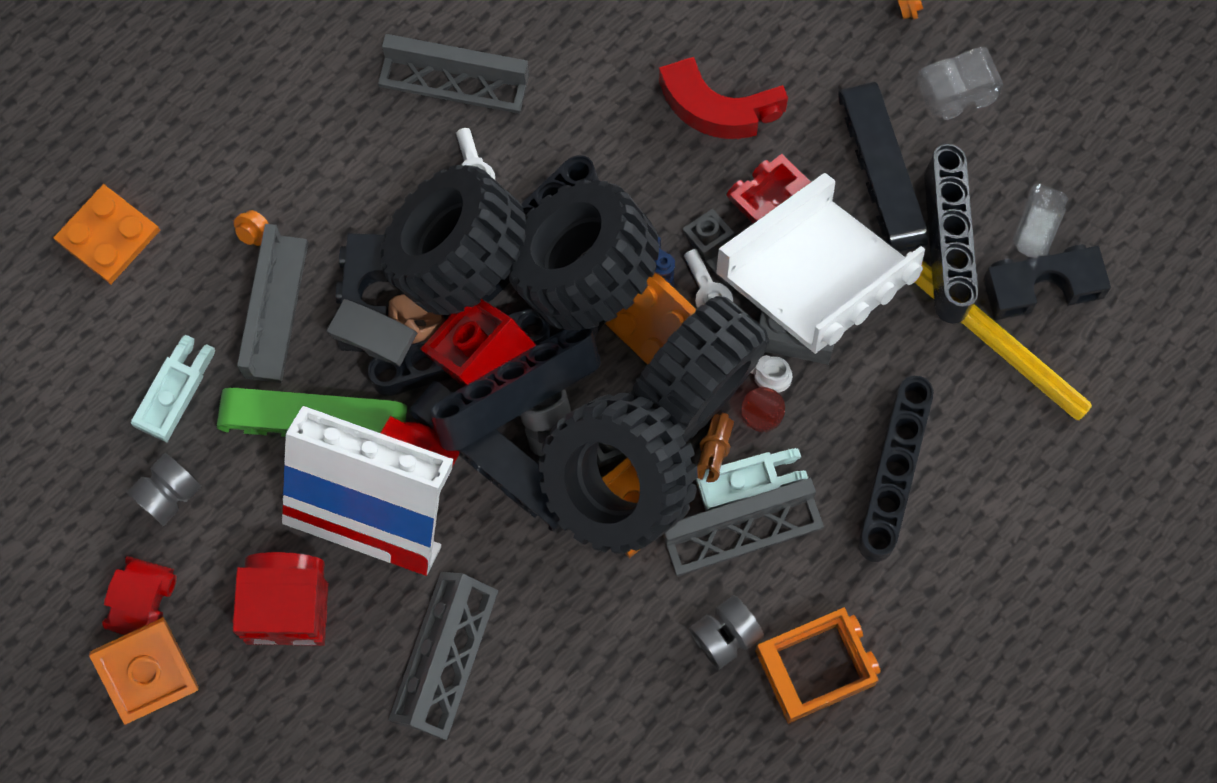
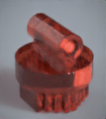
(763, 409)

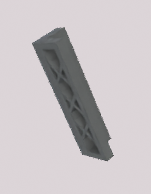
(455, 61)
(272, 306)
(740, 512)
(431, 654)

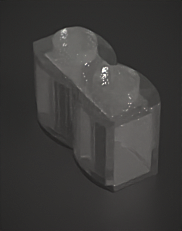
(959, 83)
(1040, 220)

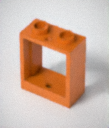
(786, 695)

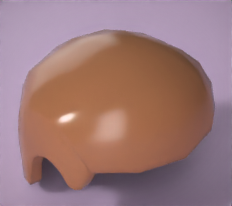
(406, 312)

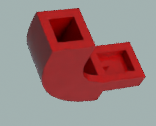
(715, 113)

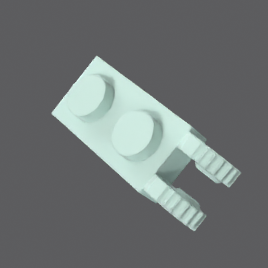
(172, 390)
(748, 478)

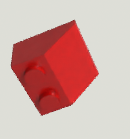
(476, 342)

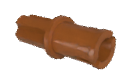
(715, 447)

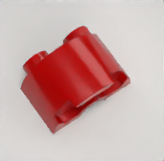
(771, 187)
(137, 595)

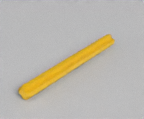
(1016, 354)

